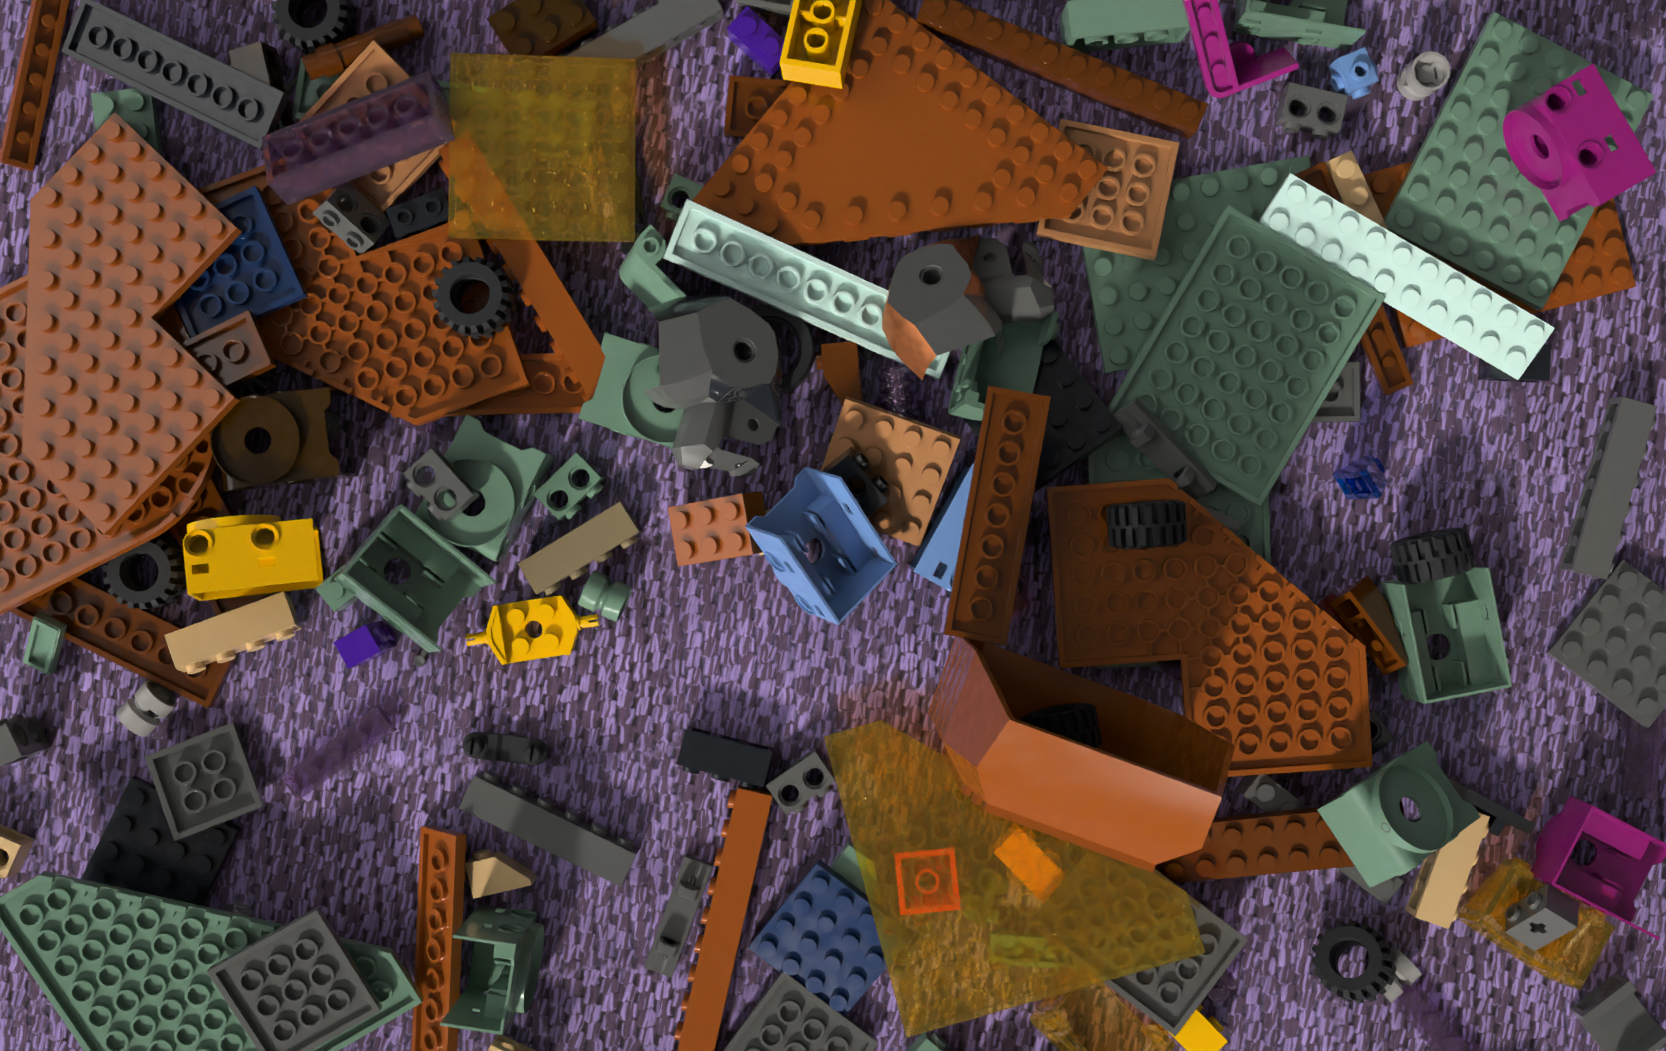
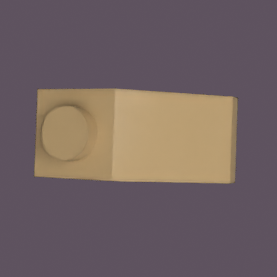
(496, 873)

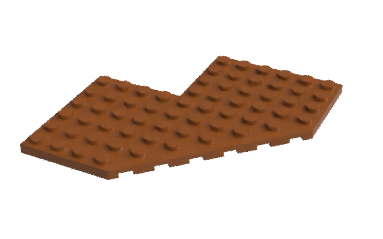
(374, 316)
(104, 381)
(1249, 644)

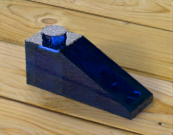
(1362, 478)

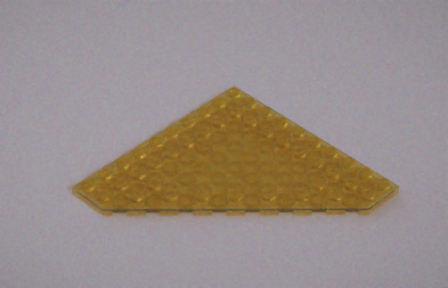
(982, 906)

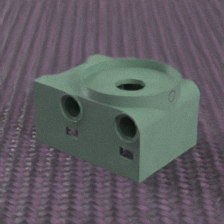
(1301, 22)
(619, 394)
(504, 478)
(436, 581)
(1458, 612)
(1373, 827)
(502, 964)

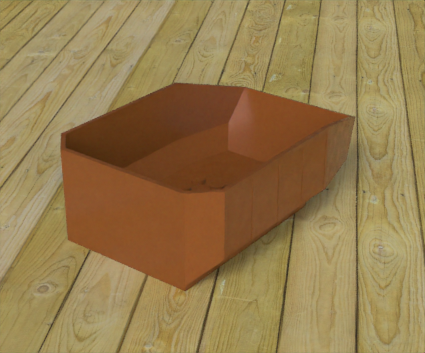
(1132, 798)

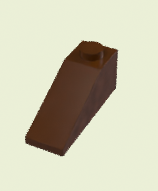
(840, 369)
(1371, 623)

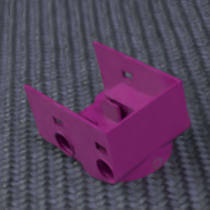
(1563, 149)
(1619, 862)

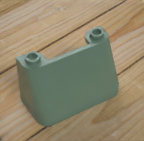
(642, 270)
(1015, 370)

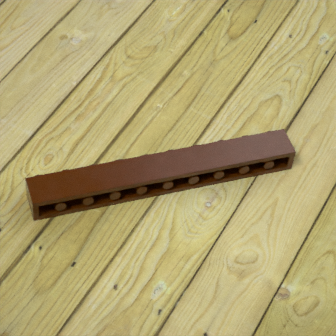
(1063, 66)

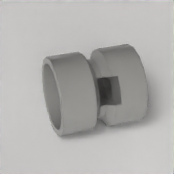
(1423, 76)
(143, 712)
(1405, 974)

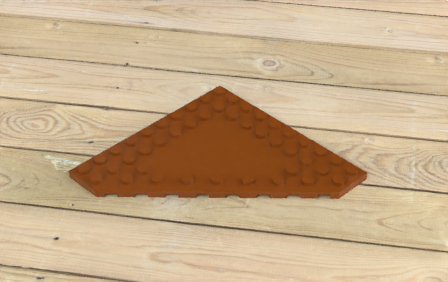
(899, 149)

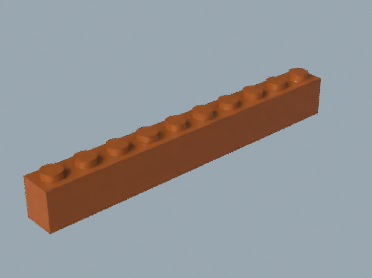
(552, 303)
(723, 919)

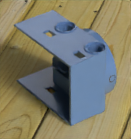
(944, 536)
(848, 560)

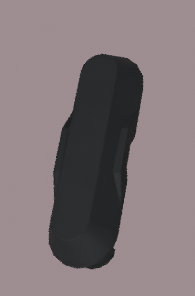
(505, 748)

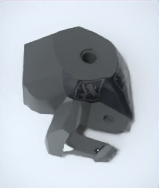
(725, 375)

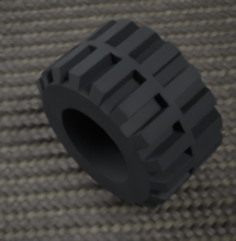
(333, 28)
(458, 280)
(1147, 524)
(1433, 555)
(171, 576)
(1071, 720)
(1335, 943)

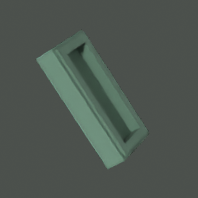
(44, 643)

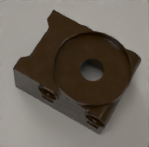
(298, 441)

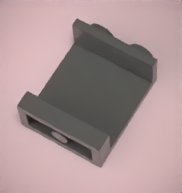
(1618, 1018)

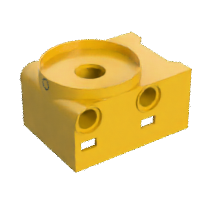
(250, 556)

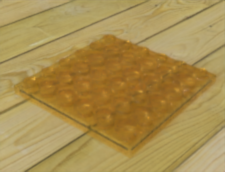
(542, 148)

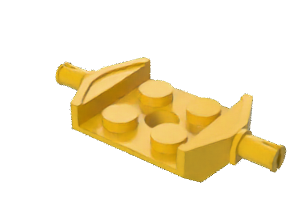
(508, 632)

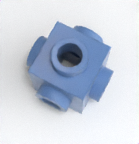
(1353, 74)

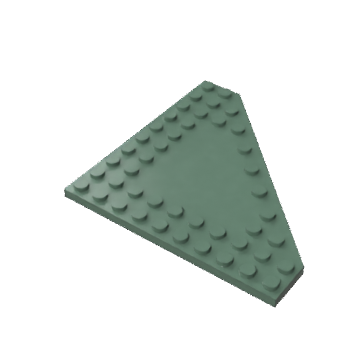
(135, 966)

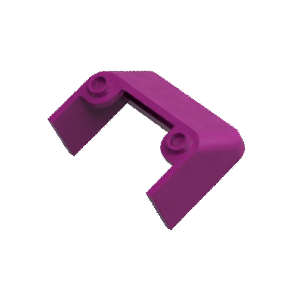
(1229, 66)

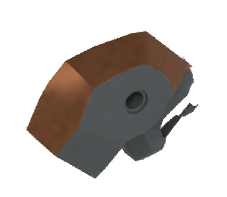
(959, 296)

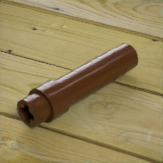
(334, 58)

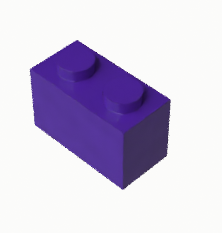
(757, 40)
(365, 643)

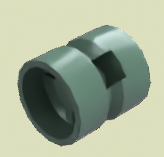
(606, 596)

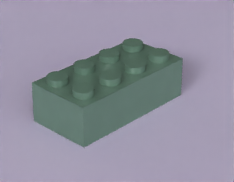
(1122, 24)

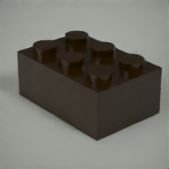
(543, 26)

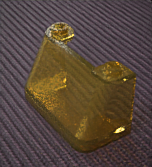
(1564, 960)
(1096, 1022)

